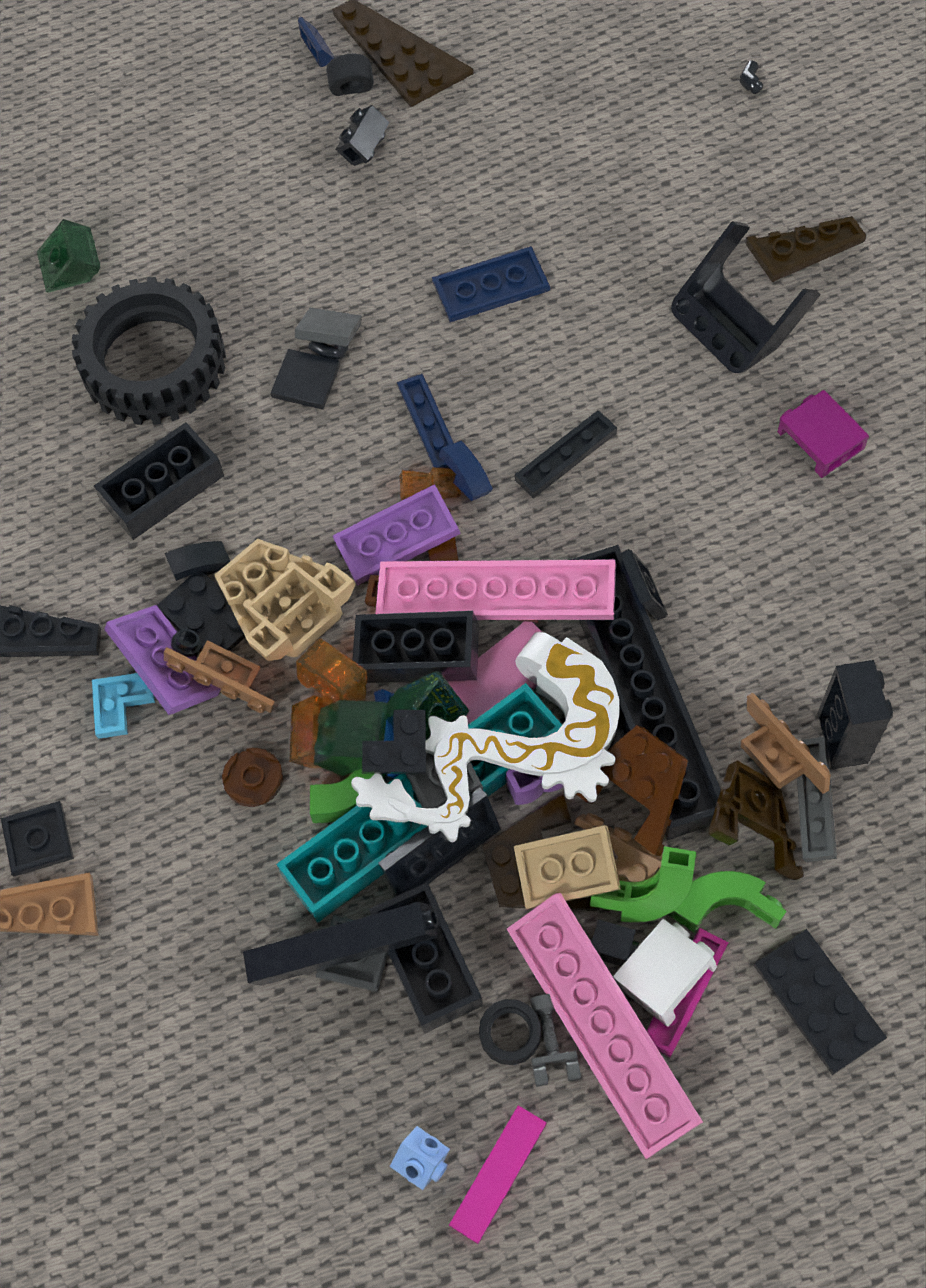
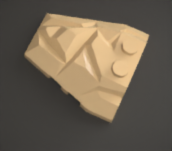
(282, 598)

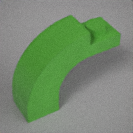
(334, 800)
(727, 889)
(656, 895)

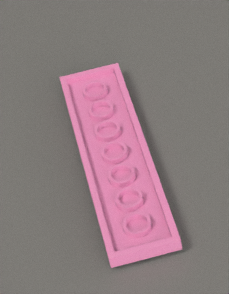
(500, 588)
(604, 1026)

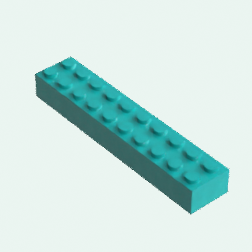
(347, 852)

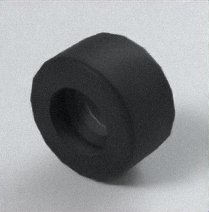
(349, 74)

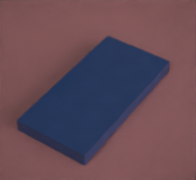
(490, 284)

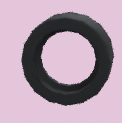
(515, 1007)

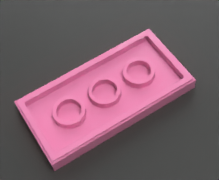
(496, 673)

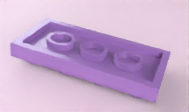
(396, 533)
(142, 641)

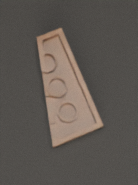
(51, 907)

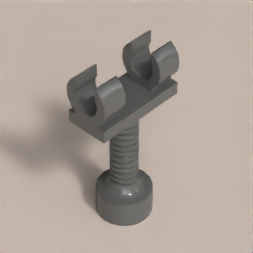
(544, 1007)

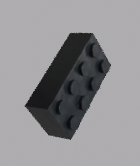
(159, 480)
(417, 644)
(854, 713)
(434, 969)

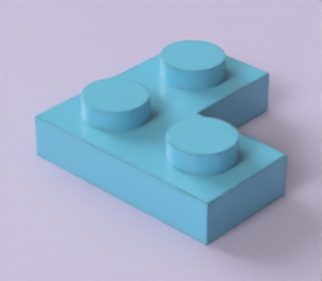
(110, 701)

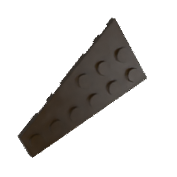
(405, 59)

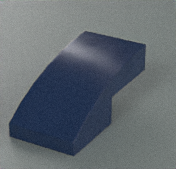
(470, 475)

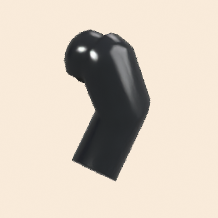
(749, 79)
(322, 349)

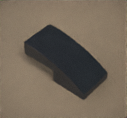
(197, 557)

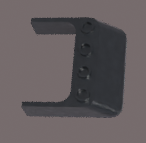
(725, 318)

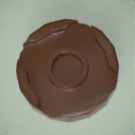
(253, 787)

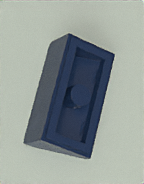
(315, 42)

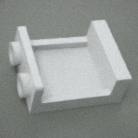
(664, 970)

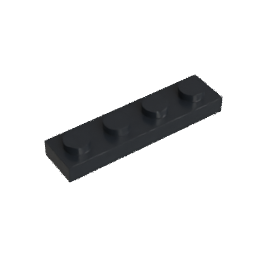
(565, 454)

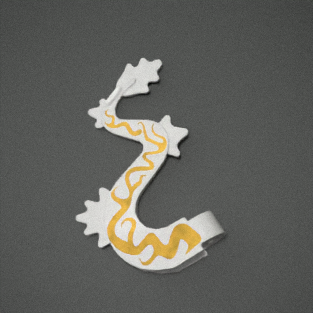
(568, 757)

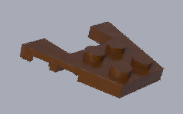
(652, 776)

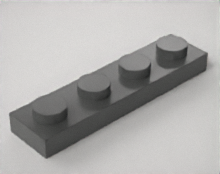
(816, 810)

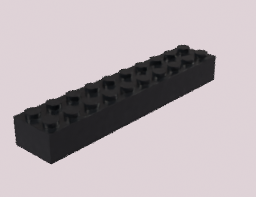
(651, 695)

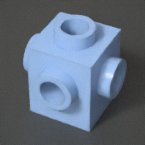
(420, 1158)

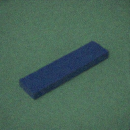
(426, 417)

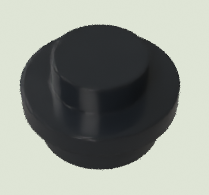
(186, 642)

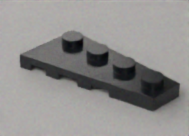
(43, 635)

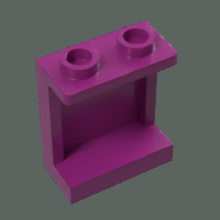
(824, 432)

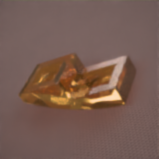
(414, 482)

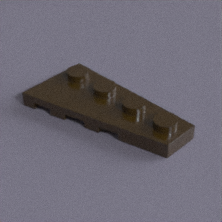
(803, 247)

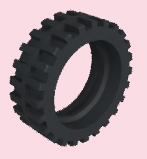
(138, 305)

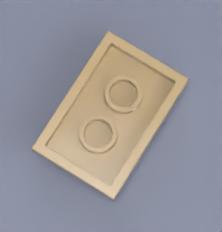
(567, 864)

